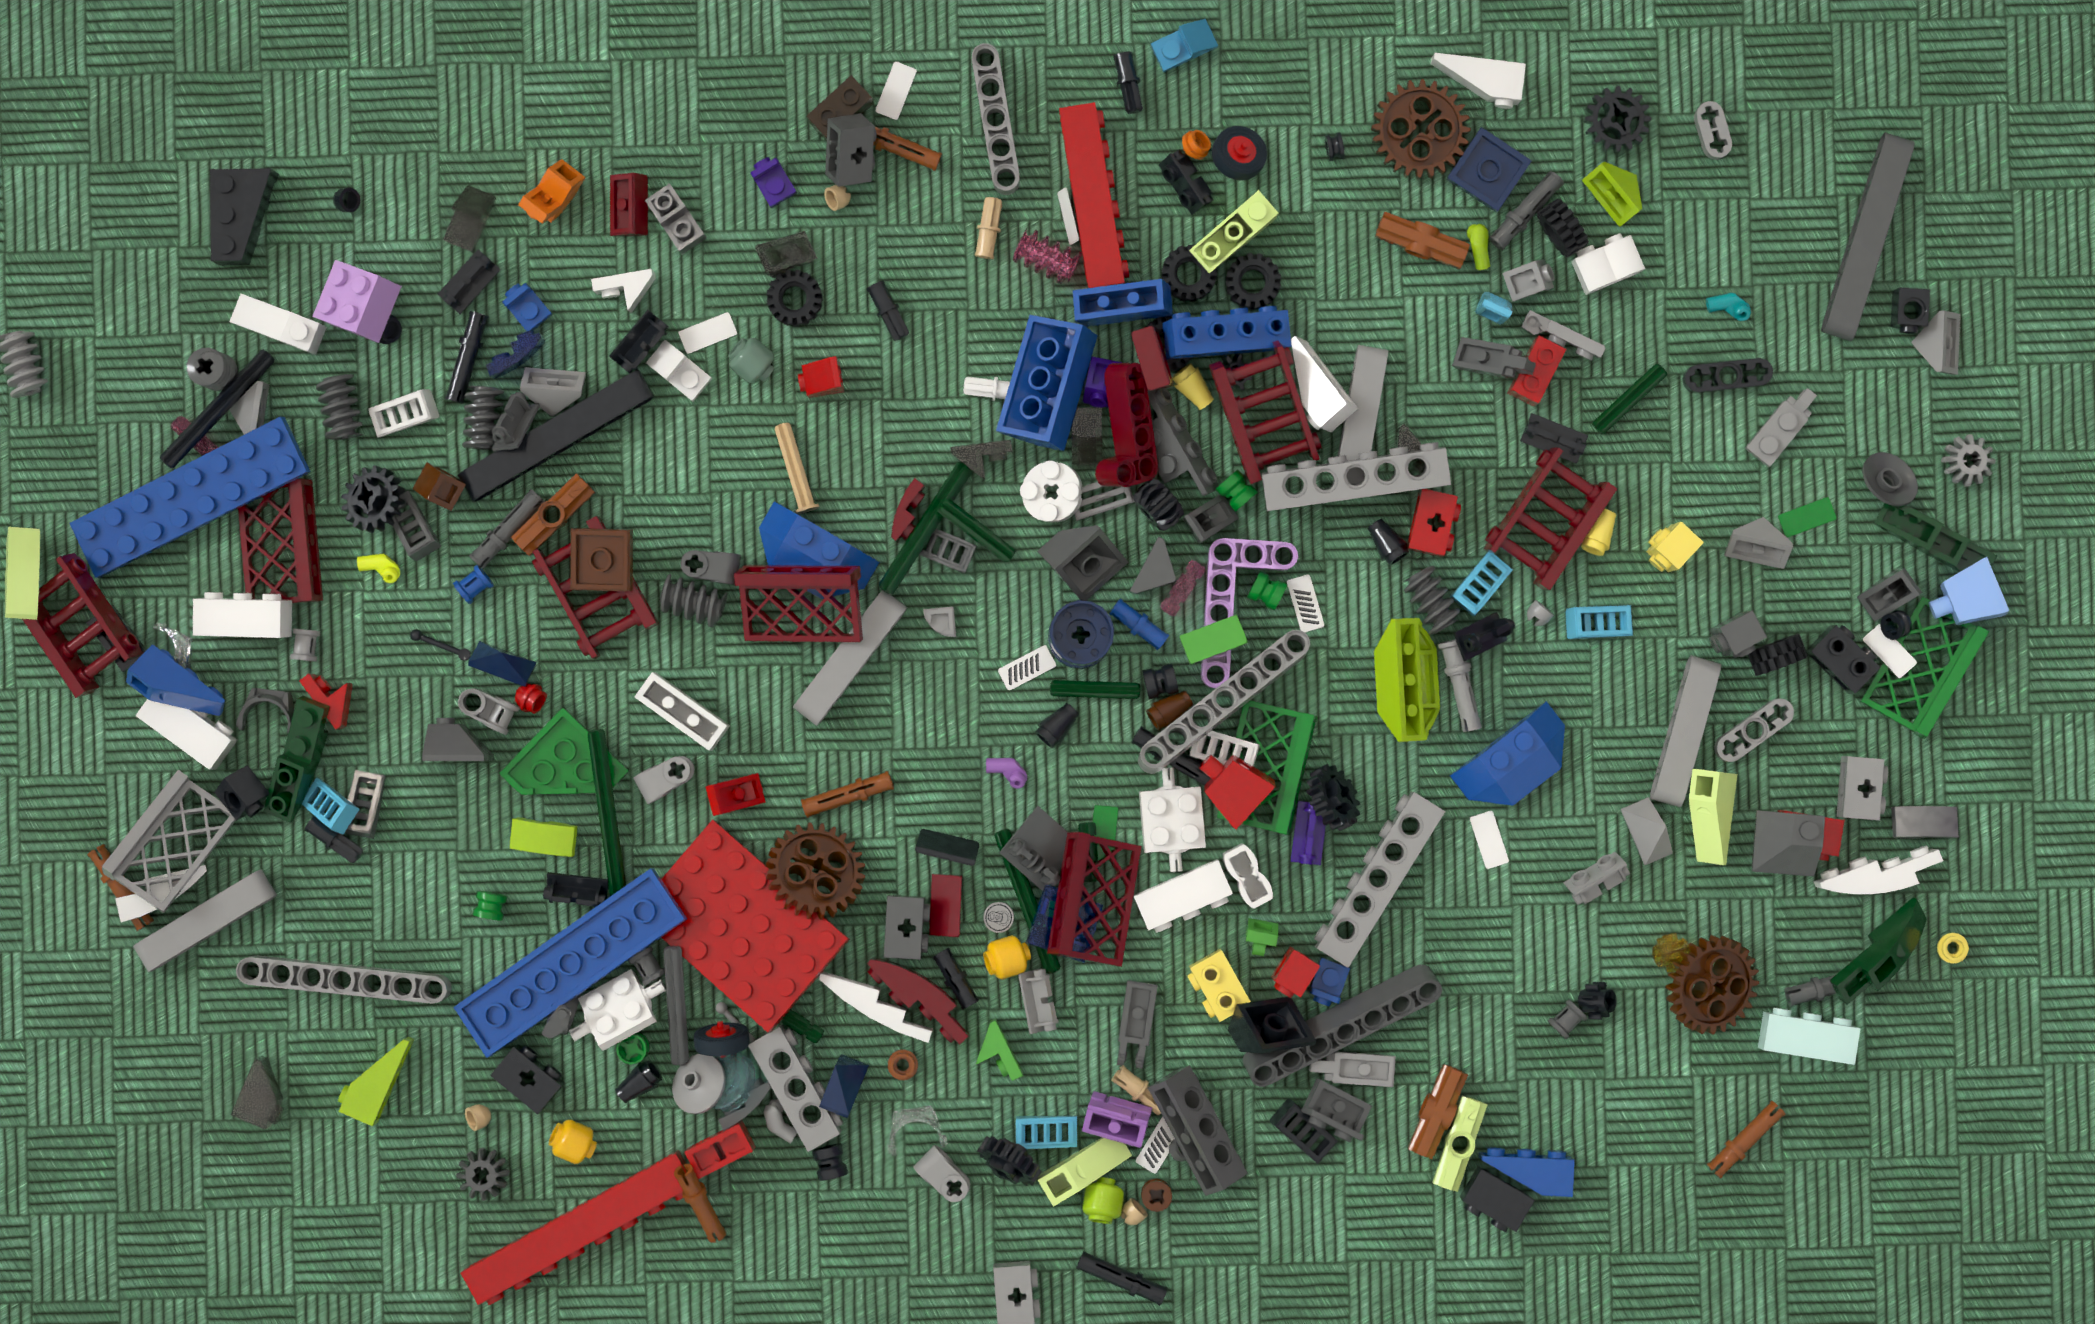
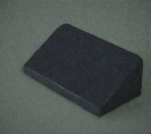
(947, 847)

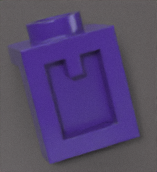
(772, 181)
(1095, 387)

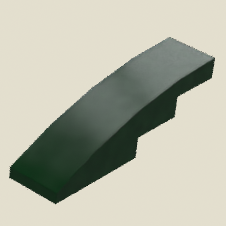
(1931, 537)

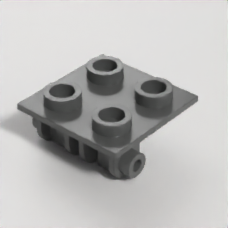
(1037, 848)

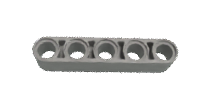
(991, 105)
(1366, 393)
(849, 659)
(1685, 731)
(205, 920)

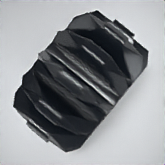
(1158, 504)

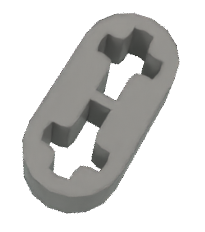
(1720, 129)

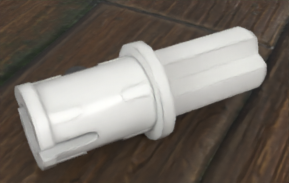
(986, 387)

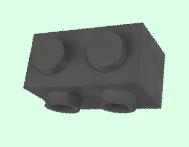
(1737, 635)

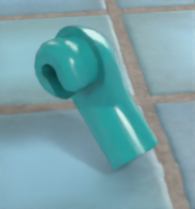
(1731, 304)

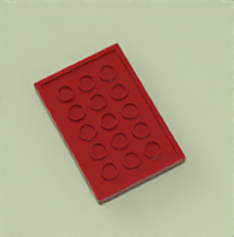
(741, 933)

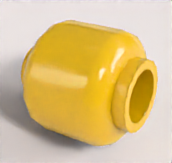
(1006, 957)
(572, 1141)

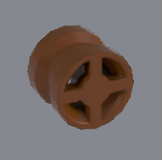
(1152, 1191)

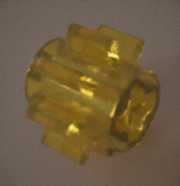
(1668, 951)

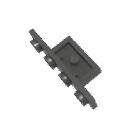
(1175, 446)

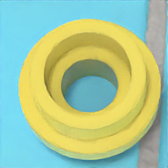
(1962, 948)

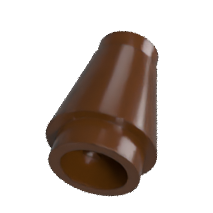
(1169, 709)

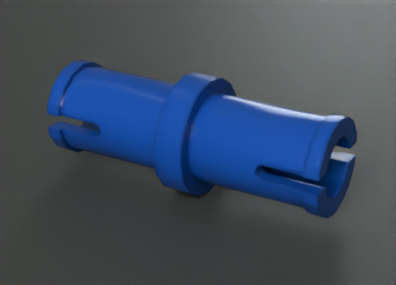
(1139, 624)

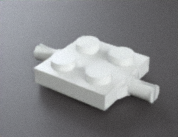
(1172, 819)
(617, 1010)

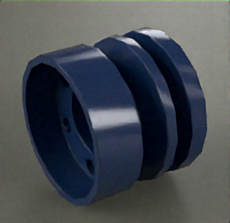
(1092, 621)

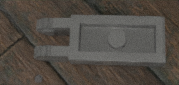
(1136, 1019)

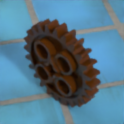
(1401, 110)
(825, 847)
(1712, 984)

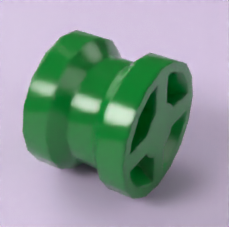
(489, 905)

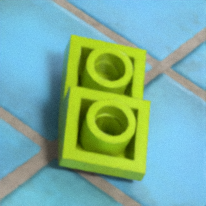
(543, 837)

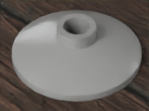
(705, 1090)

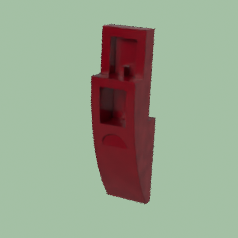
(909, 986)

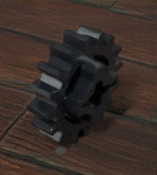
(1611, 108)
(373, 499)
(1333, 797)
(1009, 1161)

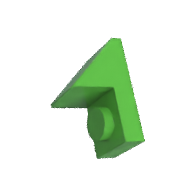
(996, 1043)

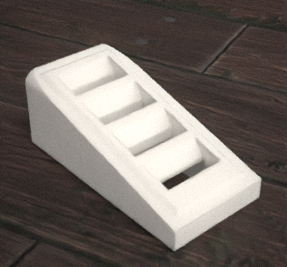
(427, 406)
(1251, 754)

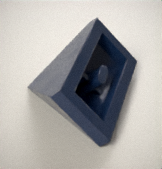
(502, 663)
(844, 1086)

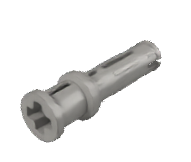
(1463, 692)

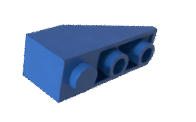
(168, 683)
(1542, 1173)

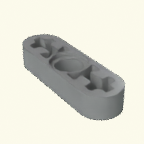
(1777, 723)

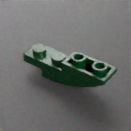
(299, 761)
(1889, 951)

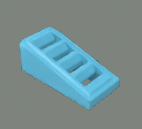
(1494, 308)
(1464, 601)
(1579, 630)
(343, 815)
(1021, 1121)

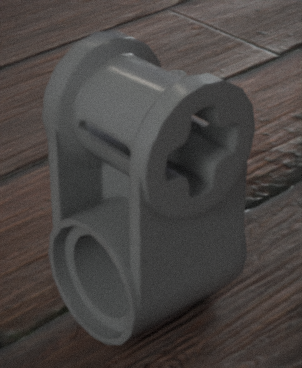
(717, 566)

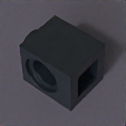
(1916, 297)
(242, 793)

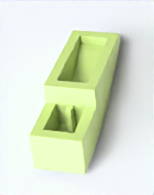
(22, 573)

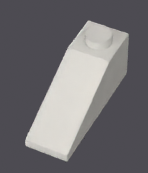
(1488, 78)
(278, 324)
(1319, 389)

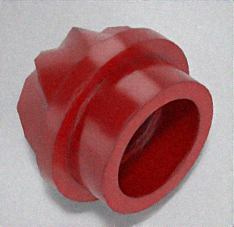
(530, 698)

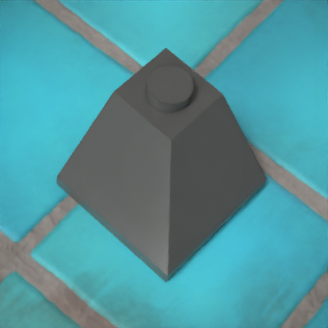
(1083, 559)
(453, 743)
(1787, 843)

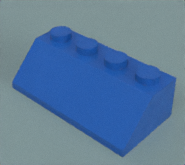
(1047, 382)

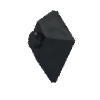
(1269, 1026)

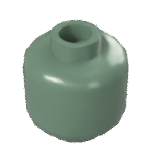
(751, 360)

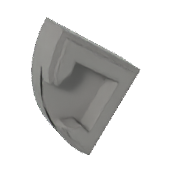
(941, 620)

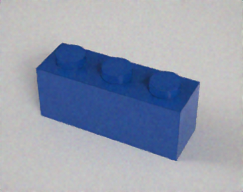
(1122, 302)

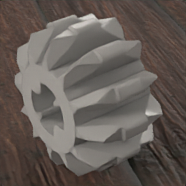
(1968, 473)

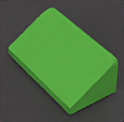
(1213, 639)

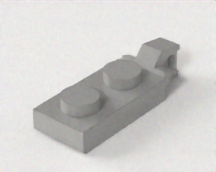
(1561, 335)
(1781, 428)
(1357, 1068)

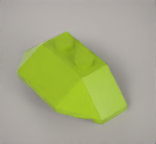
(1407, 679)

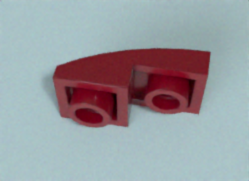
(904, 520)

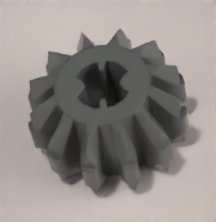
(493, 1178)

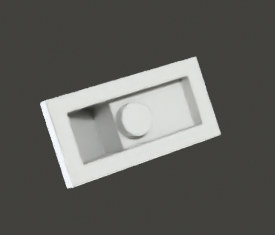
(633, 283)
(679, 370)

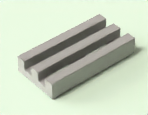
(1079, 516)

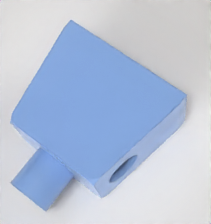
(1971, 595)

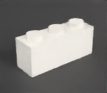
(242, 616)
(682, 711)
(190, 731)
(1183, 896)

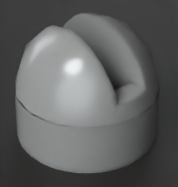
(1539, 611)

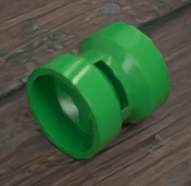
(1236, 490)
(1268, 591)
(630, 1052)

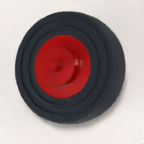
(1239, 153)
(721, 1039)

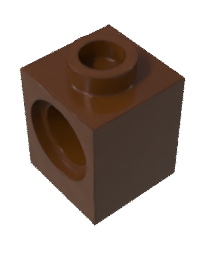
(439, 486)

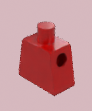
(1235, 787)

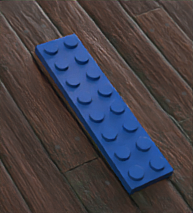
(190, 497)
(570, 962)

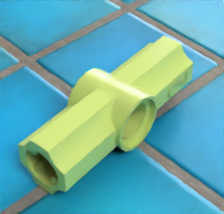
(1452, 1162)

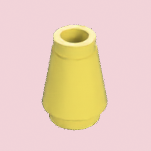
(1192, 386)
(1600, 535)

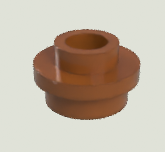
(902, 1074)

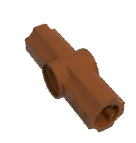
(1422, 240)
(538, 529)
(1437, 1111)

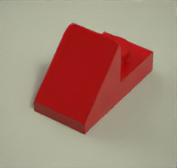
(339, 701)
(735, 794)

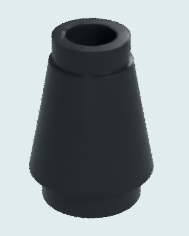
(1388, 542)
(1057, 725)
(640, 1081)

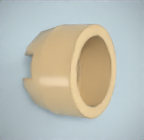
(837, 197)
(477, 1116)
(1133, 1212)

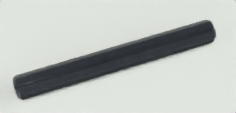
(217, 409)

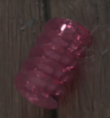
(1046, 257)

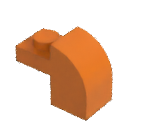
(553, 192)

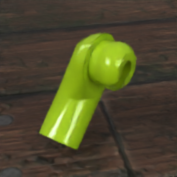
(1479, 238)

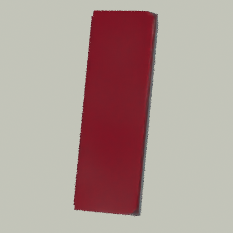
(628, 204)
(1152, 358)
(945, 905)

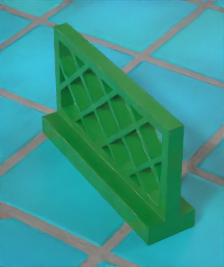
(1943, 687)
(1294, 764)

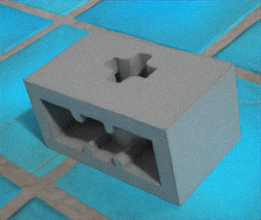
(1859, 804)
(1011, 1276)

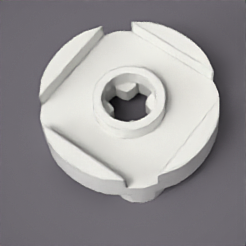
(1069, 492)

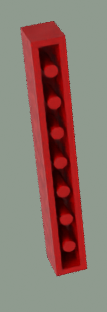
(574, 1230)

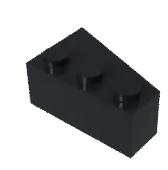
(237, 212)

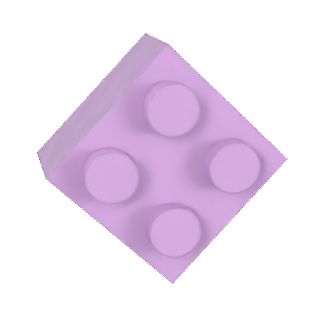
(357, 301)

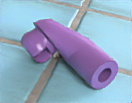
(1009, 768)

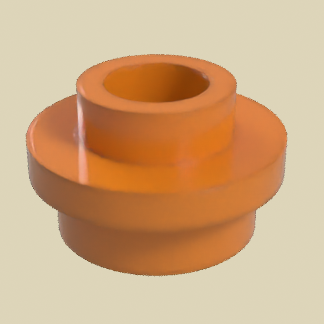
(1196, 144)

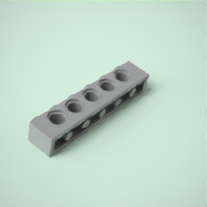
(1434, 475)
(1427, 818)

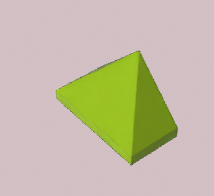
(1615, 190)

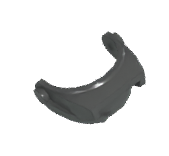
(280, 698)
(561, 1019)

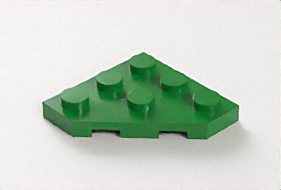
(558, 761)

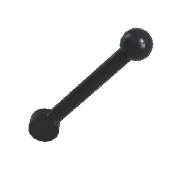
(463, 654)

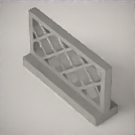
(149, 824)

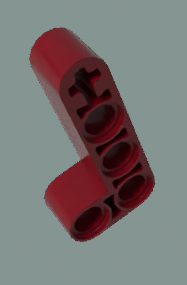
(1131, 429)

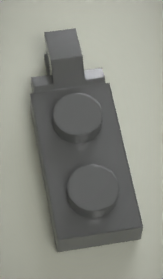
(1491, 359)

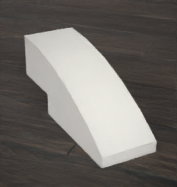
(134, 906)

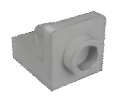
(1529, 279)

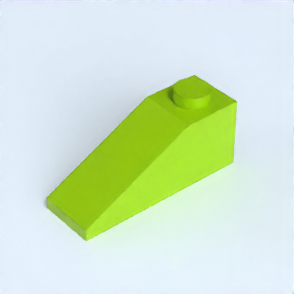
(371, 1090)

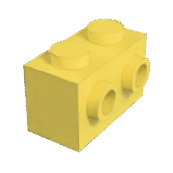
(1672, 547)
(1218, 984)

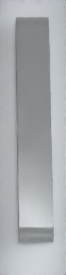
(1231, 688)
(329, 979)

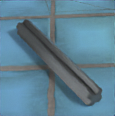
(676, 1005)

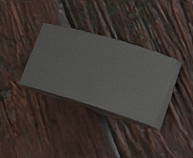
(757, 1094)

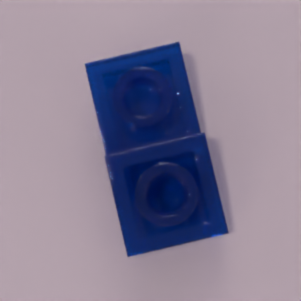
(524, 348)

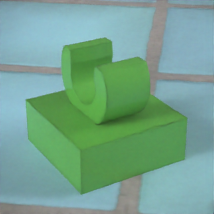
(1261, 934)

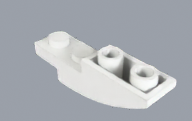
(1868, 878)

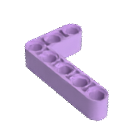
(1226, 598)

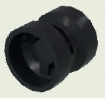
(1153, 681)
(827, 1155)

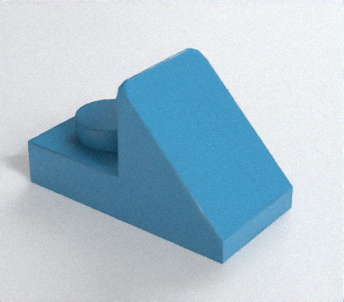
(1184, 45)

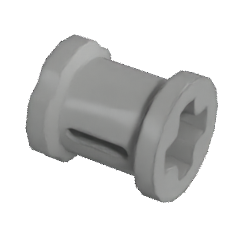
(304, 644)

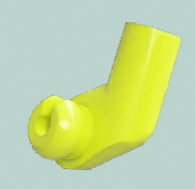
(382, 564)

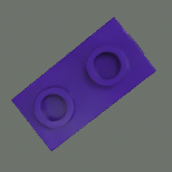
(1308, 836)

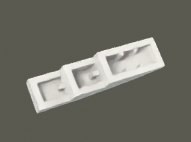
(865, 999)

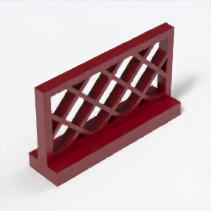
(304, 543)
(793, 578)
(1072, 888)

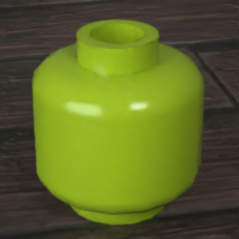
(1103, 1201)

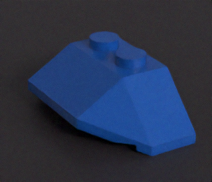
(796, 541)
(1515, 760)

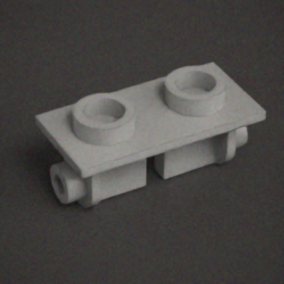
(1584, 884)
(1035, 990)

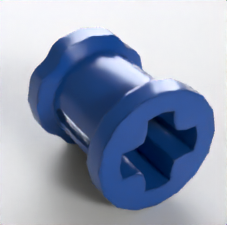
(473, 584)

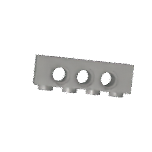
(810, 1132)

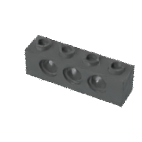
(1197, 1130)

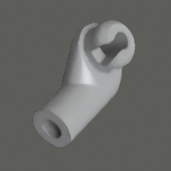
(775, 1121)

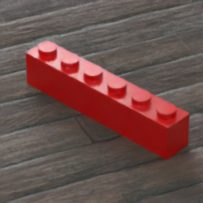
(1092, 196)

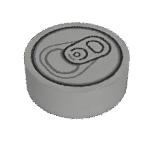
(998, 917)

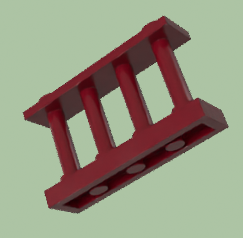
(1235, 406)
(1563, 545)
(640, 615)
(64, 652)

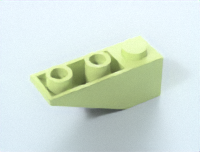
(1234, 232)
(1711, 813)
(1082, 1169)

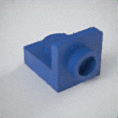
(526, 306)
(1328, 982)

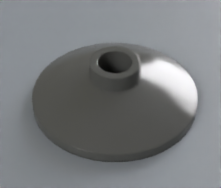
(1890, 479)

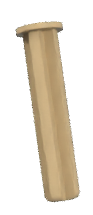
(795, 468)

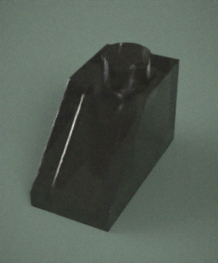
(260, 1096)

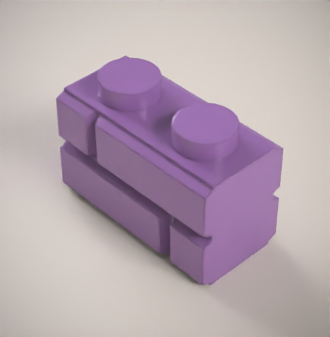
(1117, 1119)

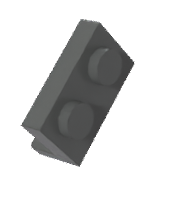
(1336, 1109)

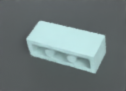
(1809, 1036)

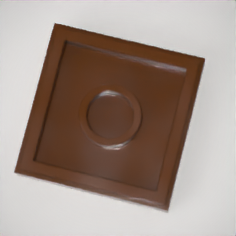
(601, 559)

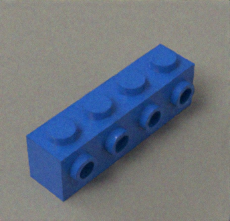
(1225, 334)

